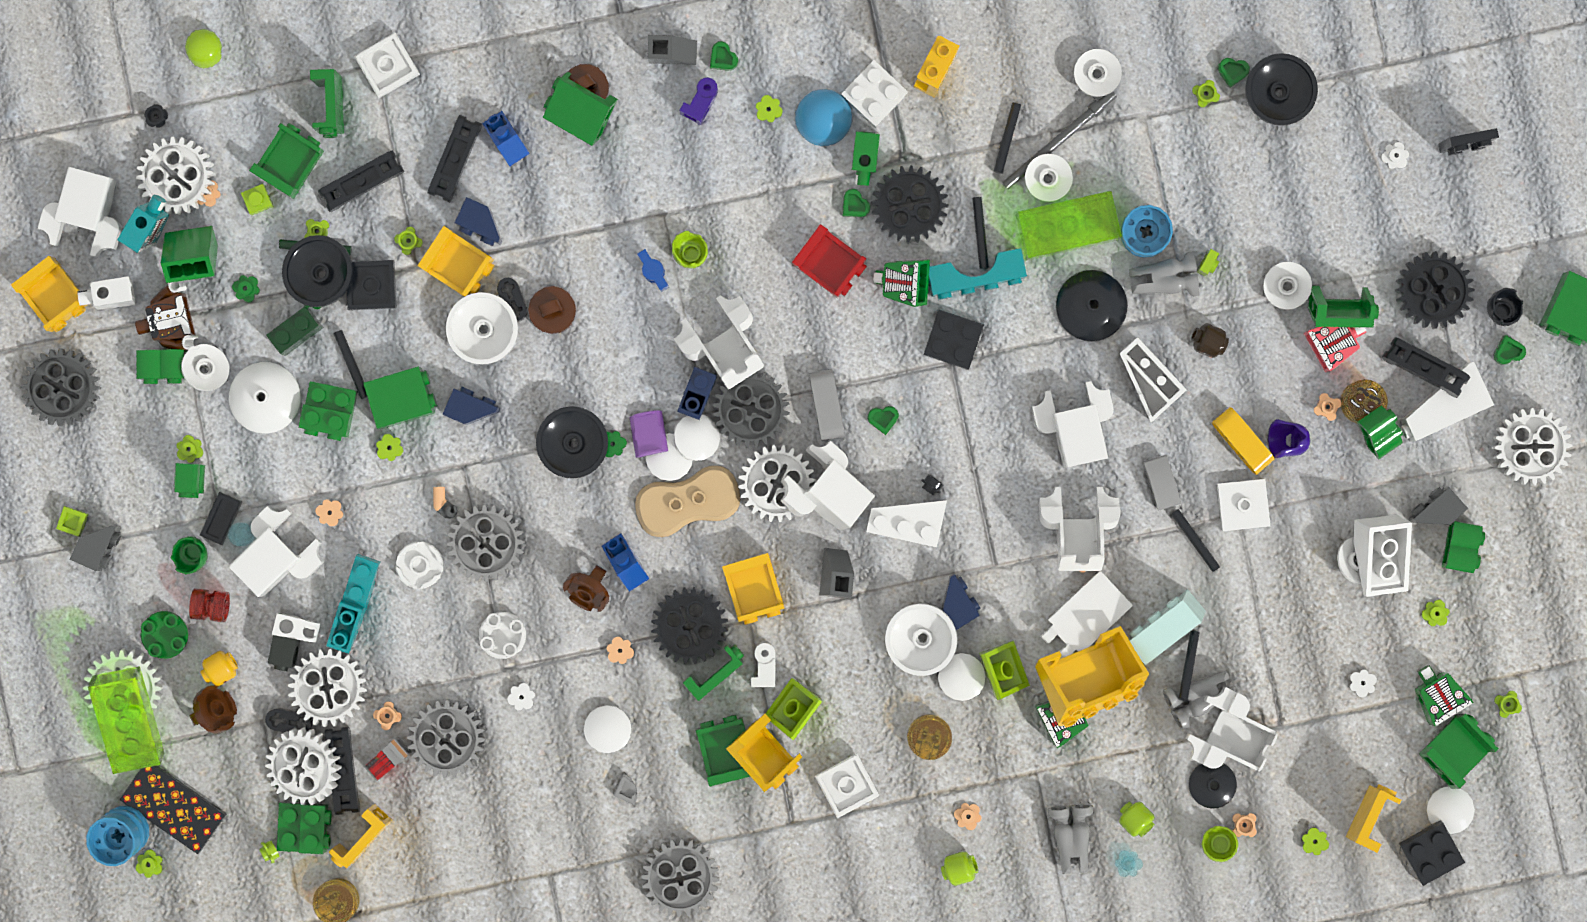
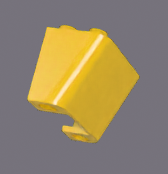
(1092, 677)

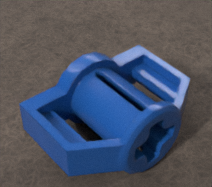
(653, 270)

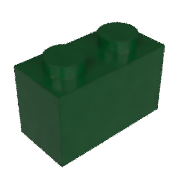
(294, 331)

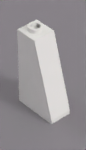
(1443, 410)

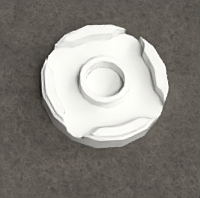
(419, 565)

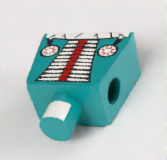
(145, 225)

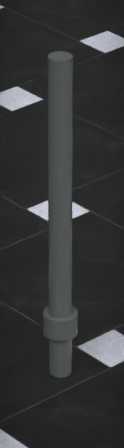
(1094, 109)

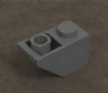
(671, 50)
(1441, 509)
(95, 548)
(836, 574)

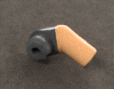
(441, 505)

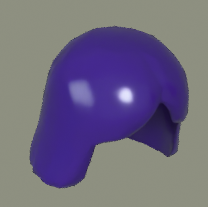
(1277, 439)

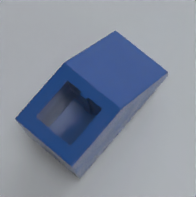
(505, 138)
(625, 562)

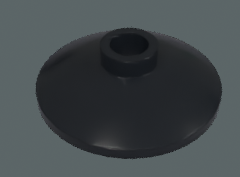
(1200, 785)

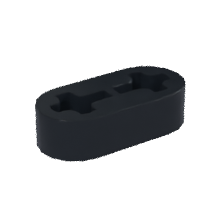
(517, 296)
(286, 714)

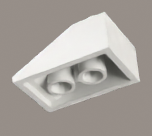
(1383, 554)

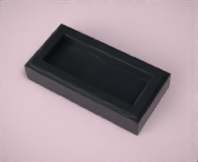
(220, 518)

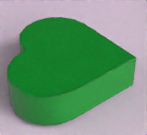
(722, 57)
(1233, 71)
(854, 204)
(1508, 351)
(883, 418)

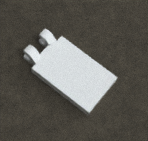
(1087, 615)

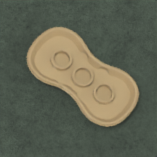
(669, 506)

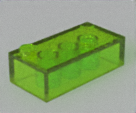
(1068, 225)
(126, 720)

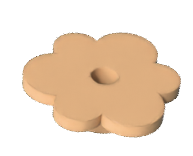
(211, 198)
(322, 512)
(614, 655)
(970, 823)

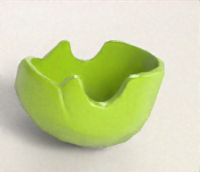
(203, 48)
(689, 249)
(1219, 844)

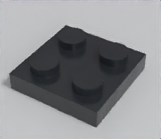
(1475, 140)
(372, 286)
(953, 339)
(1432, 853)

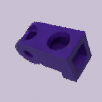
(702, 101)

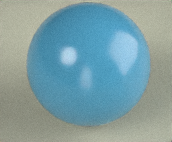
(823, 117)

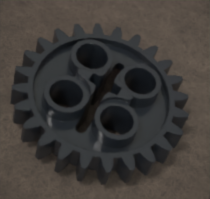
(915, 225)
(1453, 279)
(710, 616)

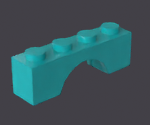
(1007, 268)

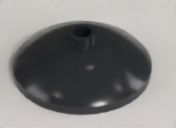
(1297, 86)
(304, 264)
(1077, 315)
(554, 440)

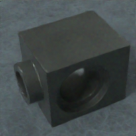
(283, 652)

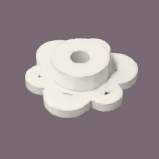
(1388, 156)
(1367, 687)
(514, 698)

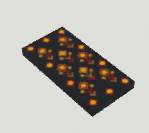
(173, 807)

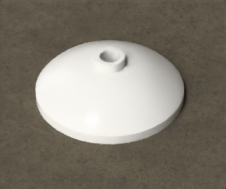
(465, 324)
(281, 398)
(909, 651)

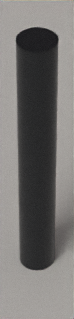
(1007, 138)
(980, 232)
(351, 363)
(1195, 540)
(1188, 665)

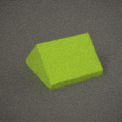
(1004, 670)
(793, 708)

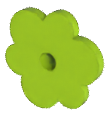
(773, 104)
(195, 452)
(384, 452)
(1429, 613)
(1321, 842)
(155, 866)

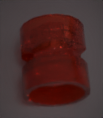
(213, 605)

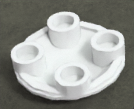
(696, 437)
(669, 464)
(502, 635)
(962, 677)
(607, 729)
(1451, 807)

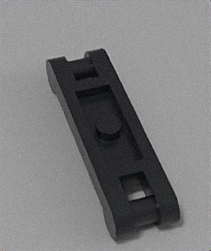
(454, 158)
(361, 181)
(1426, 367)
(347, 783)

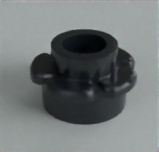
(162, 116)
(932, 485)

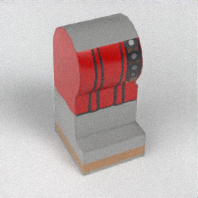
(387, 758)

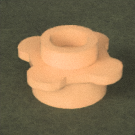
(1321, 409)
(387, 709)
(1249, 819)

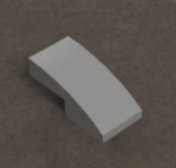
(1162, 482)

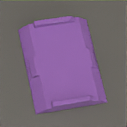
(648, 433)

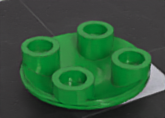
(164, 634)

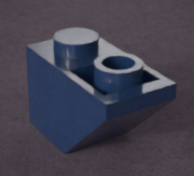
(479, 220)
(697, 393)
(468, 409)
(957, 603)

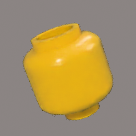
(219, 668)

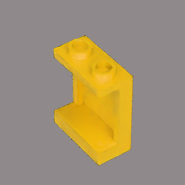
(936, 66)
(456, 262)
(50, 294)
(753, 588)
(763, 755)
(1368, 815)
(378, 820)

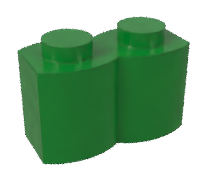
(159, 365)
(1381, 431)
(189, 480)
(1462, 547)

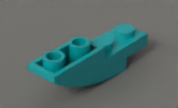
(353, 604)

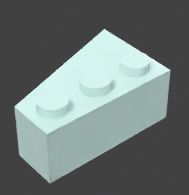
(1167, 626)

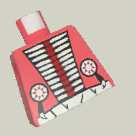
(1333, 344)

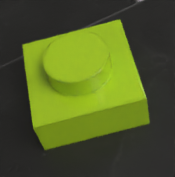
(257, 199)
(1208, 263)
(72, 521)

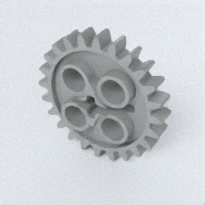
(499, 527)
(430, 753)
(674, 856)

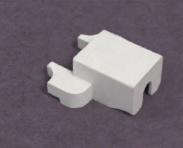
(85, 204)
(729, 352)
(1076, 430)
(835, 494)
(1080, 540)
(269, 559)
(1233, 734)

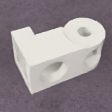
(295, 627)
(766, 666)

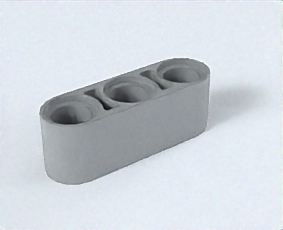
(826, 404)

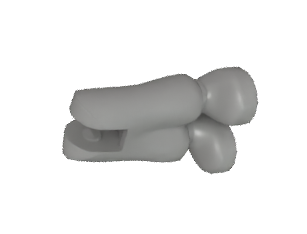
(1163, 276)
(1197, 693)
(1073, 839)

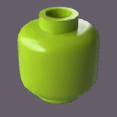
(1136, 819)
(959, 868)

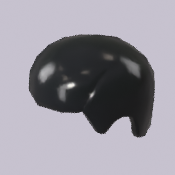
(1505, 307)

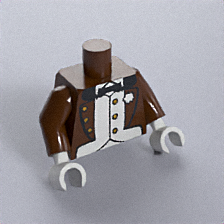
(169, 319)

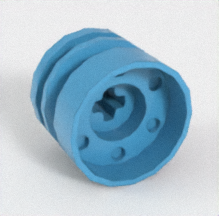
(1159, 225)
(117, 836)

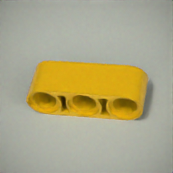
(1243, 440)

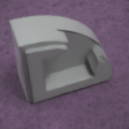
(626, 790)

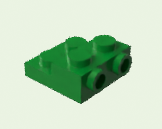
(328, 411)
(303, 828)

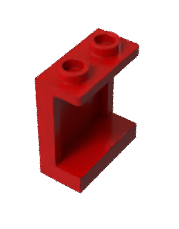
(829, 262)

